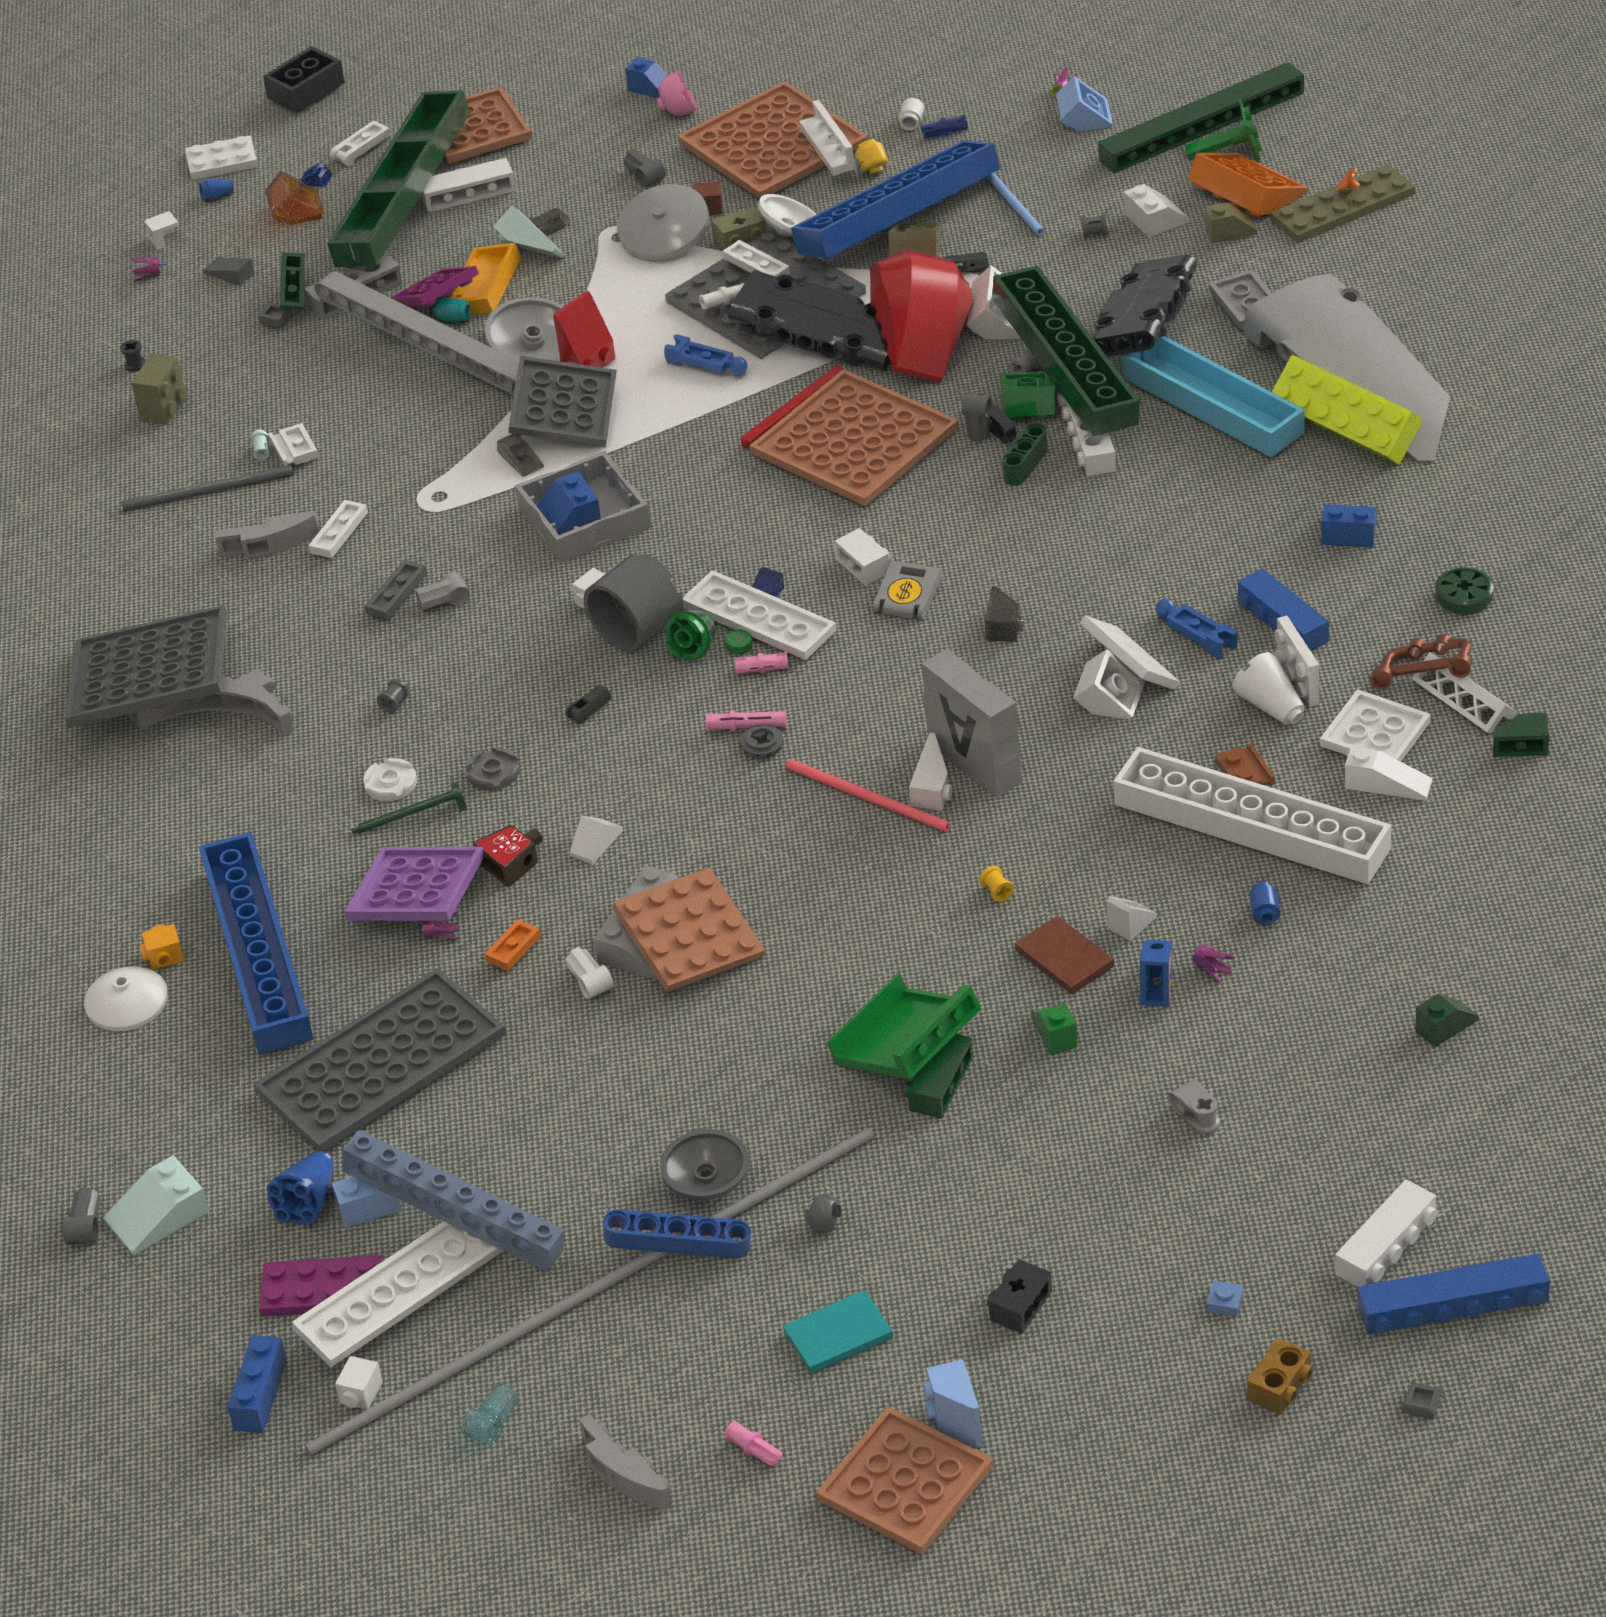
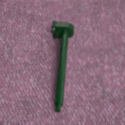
(455, 794)

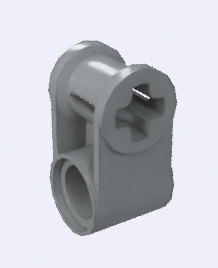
(1196, 1106)

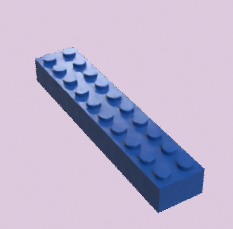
(895, 199)
(255, 943)

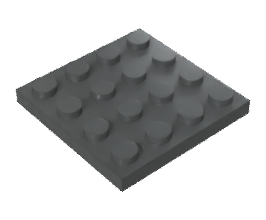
(562, 401)

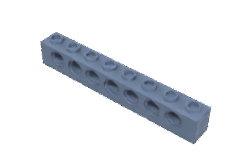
(453, 1200)

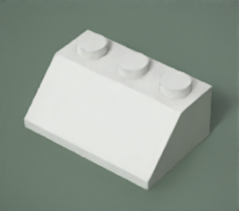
(984, 315)

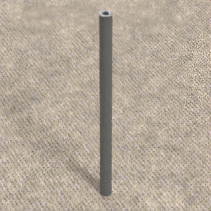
(206, 487)

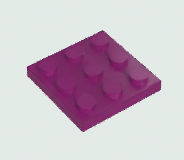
(437, 284)

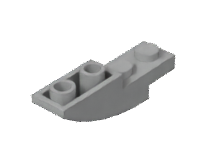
(273, 537)
(623, 1470)

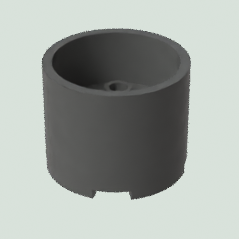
(632, 602)

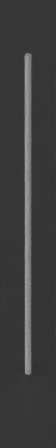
(575, 1299)

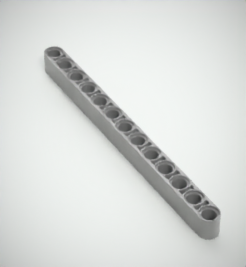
(419, 330)

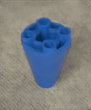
(301, 1189)

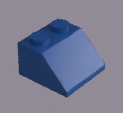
(570, 503)
(1348, 525)

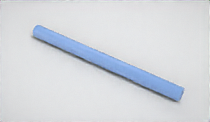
(1016, 205)

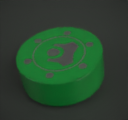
(739, 641)

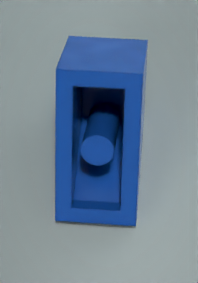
(644, 77)

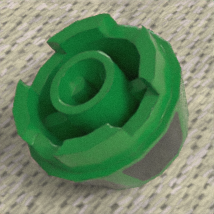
(689, 634)

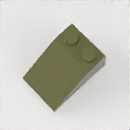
(915, 237)

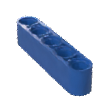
(665, 1224)

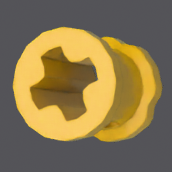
(999, 887)

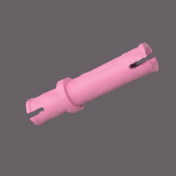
(745, 720)

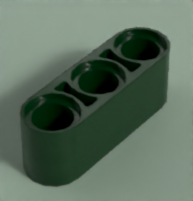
(1025, 454)

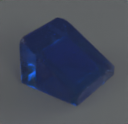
(317, 175)
(769, 581)

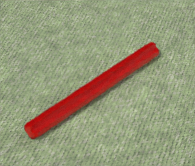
(761, 428)

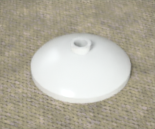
(783, 213)
(126, 998)

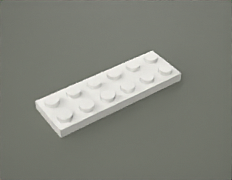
(759, 614)

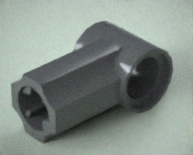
(645, 169)
(977, 412)
(82, 1222)

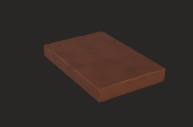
(1064, 954)

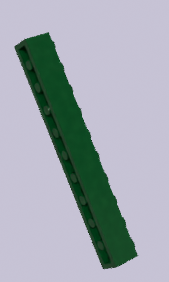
(1200, 117)

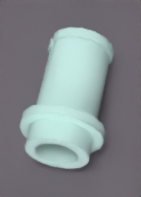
(260, 441)

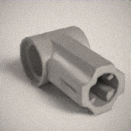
(450, 589)

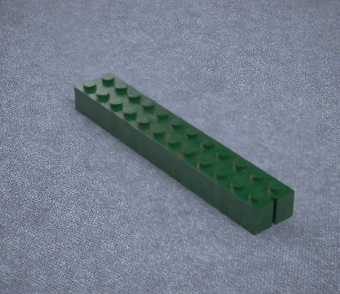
(398, 179)

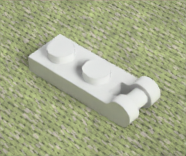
(359, 143)

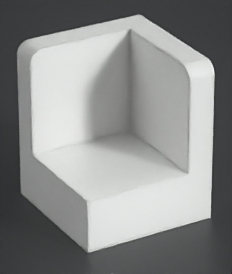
(160, 226)

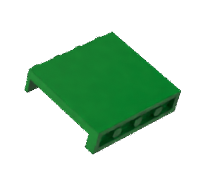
(902, 1029)

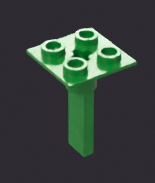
(1233, 136)

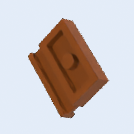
(1245, 764)

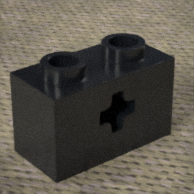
(1019, 1296)

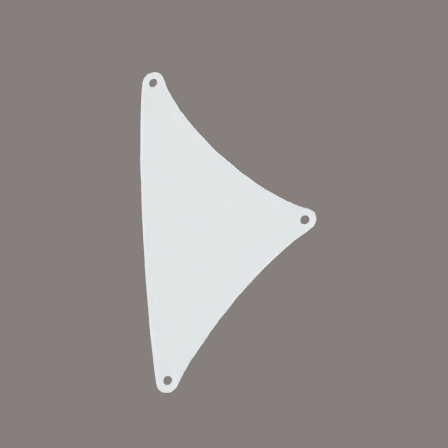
(647, 389)

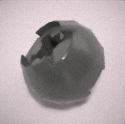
(823, 1213)

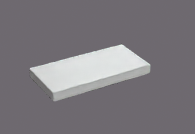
(1129, 652)

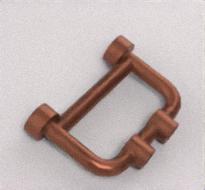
(1458, 665)

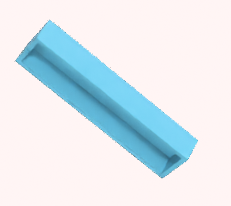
(1216, 395)

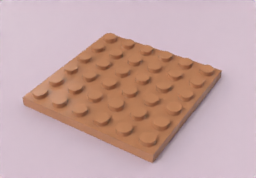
(762, 140)
(854, 437)

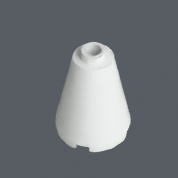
(1269, 689)

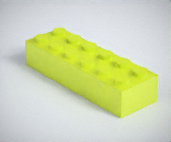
(1348, 409)

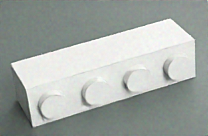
(468, 185)
(1386, 1235)

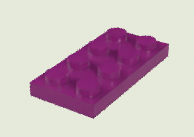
(303, 1284)

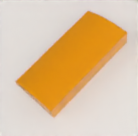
(495, 268)

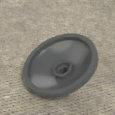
(704, 1164)

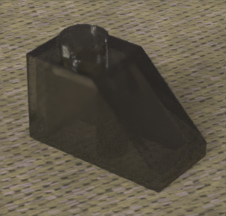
(1002, 618)

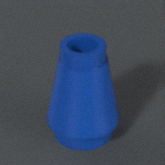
(215, 188)

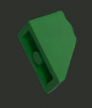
(1056, 1028)

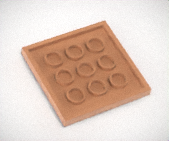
(489, 127)
(688, 929)
(905, 1480)

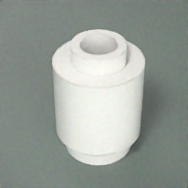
(911, 114)

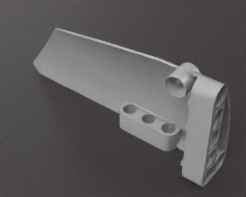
(1339, 333)

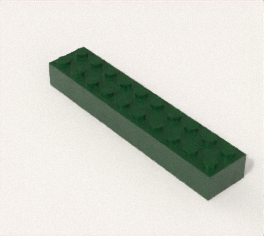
(1066, 351)

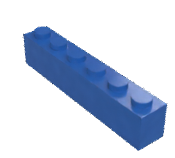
(1453, 1293)

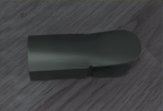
(970, 261)
(588, 704)

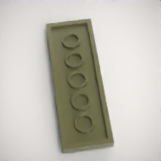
(1332, 209)

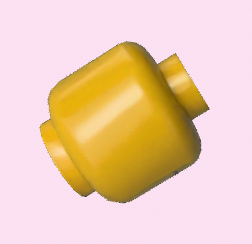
(871, 156)

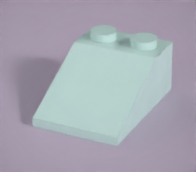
(156, 1206)

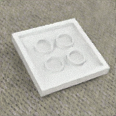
(1376, 725)

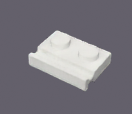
(293, 445)

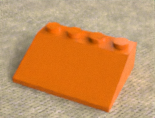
(1244, 182)

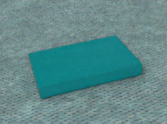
(837, 1331)

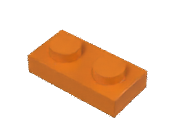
(512, 945)

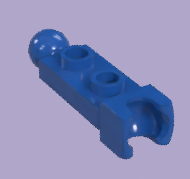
(703, 357)
(1197, 627)

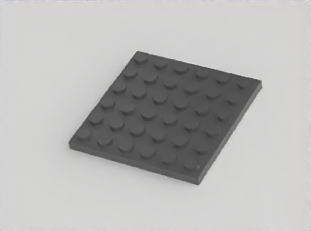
(724, 273)
(147, 666)

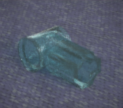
(487, 1421)

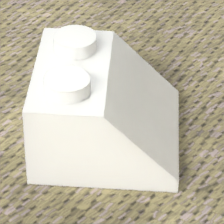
(1152, 210)
(1109, 687)

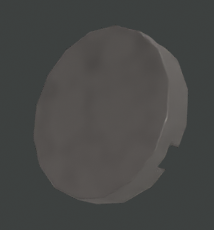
(492, 769)

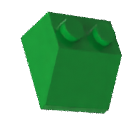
(1027, 395)

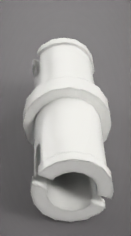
(722, 296)

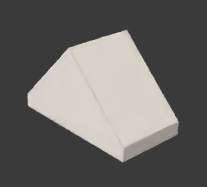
(593, 838)
(1128, 917)

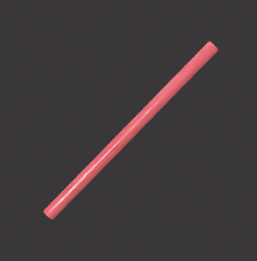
(868, 795)

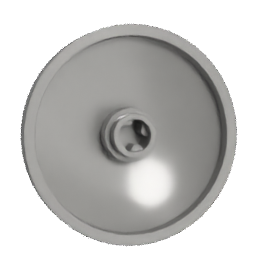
(663, 222)
(524, 328)

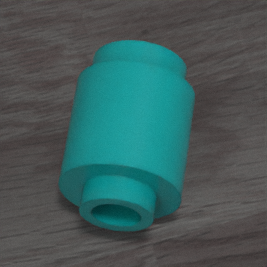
(451, 309)

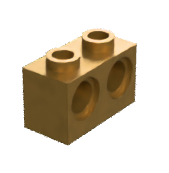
(1279, 1376)

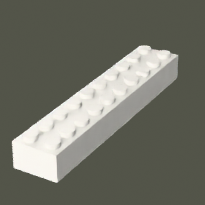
(1253, 815)

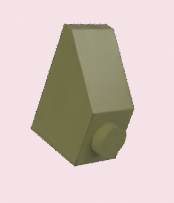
(1227, 223)

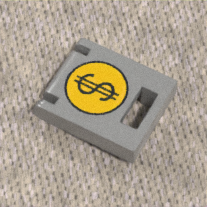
(907, 588)

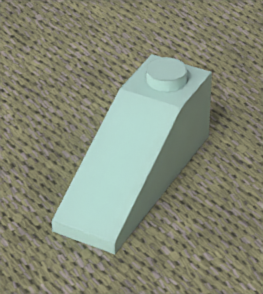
(518, 229)

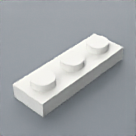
(754, 259)
(338, 529)

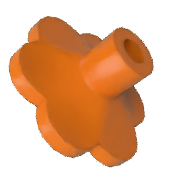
(1348, 181)

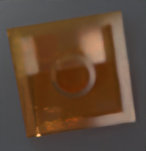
(293, 200)

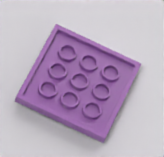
(414, 884)

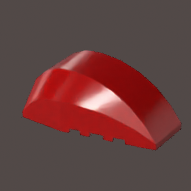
(920, 311)

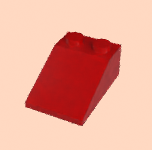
(583, 333)

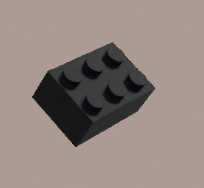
(303, 79)

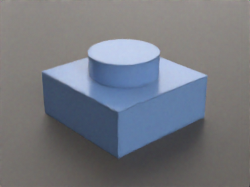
(1225, 1298)

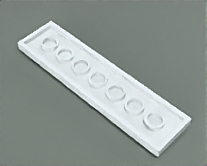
(391, 1291)

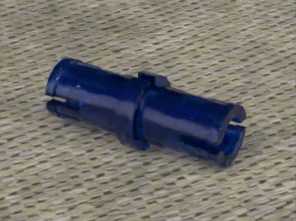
(944, 127)

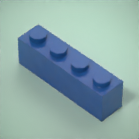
(1272, 600)

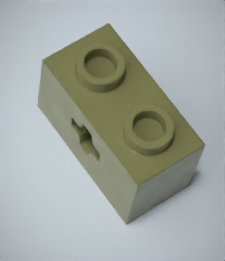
(741, 225)

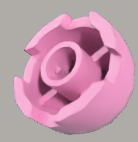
(675, 95)

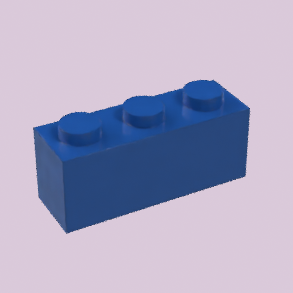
(257, 1384)

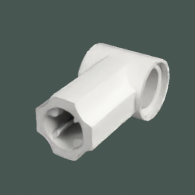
(590, 976)

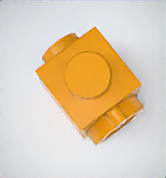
(161, 946)

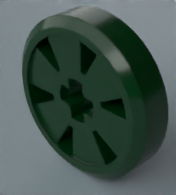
(1464, 590)

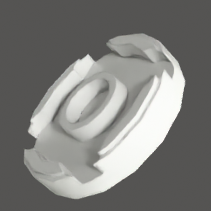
(390, 780)

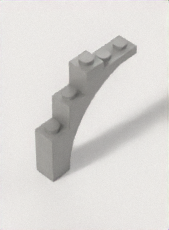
(247, 695)

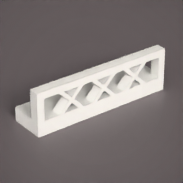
(828, 140)
(1471, 688)

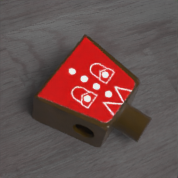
(509, 853)

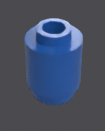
(1264, 903)

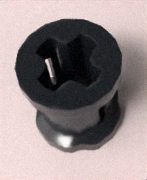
(133, 359)

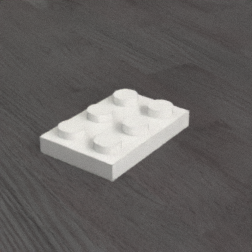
(221, 157)
(1297, 661)

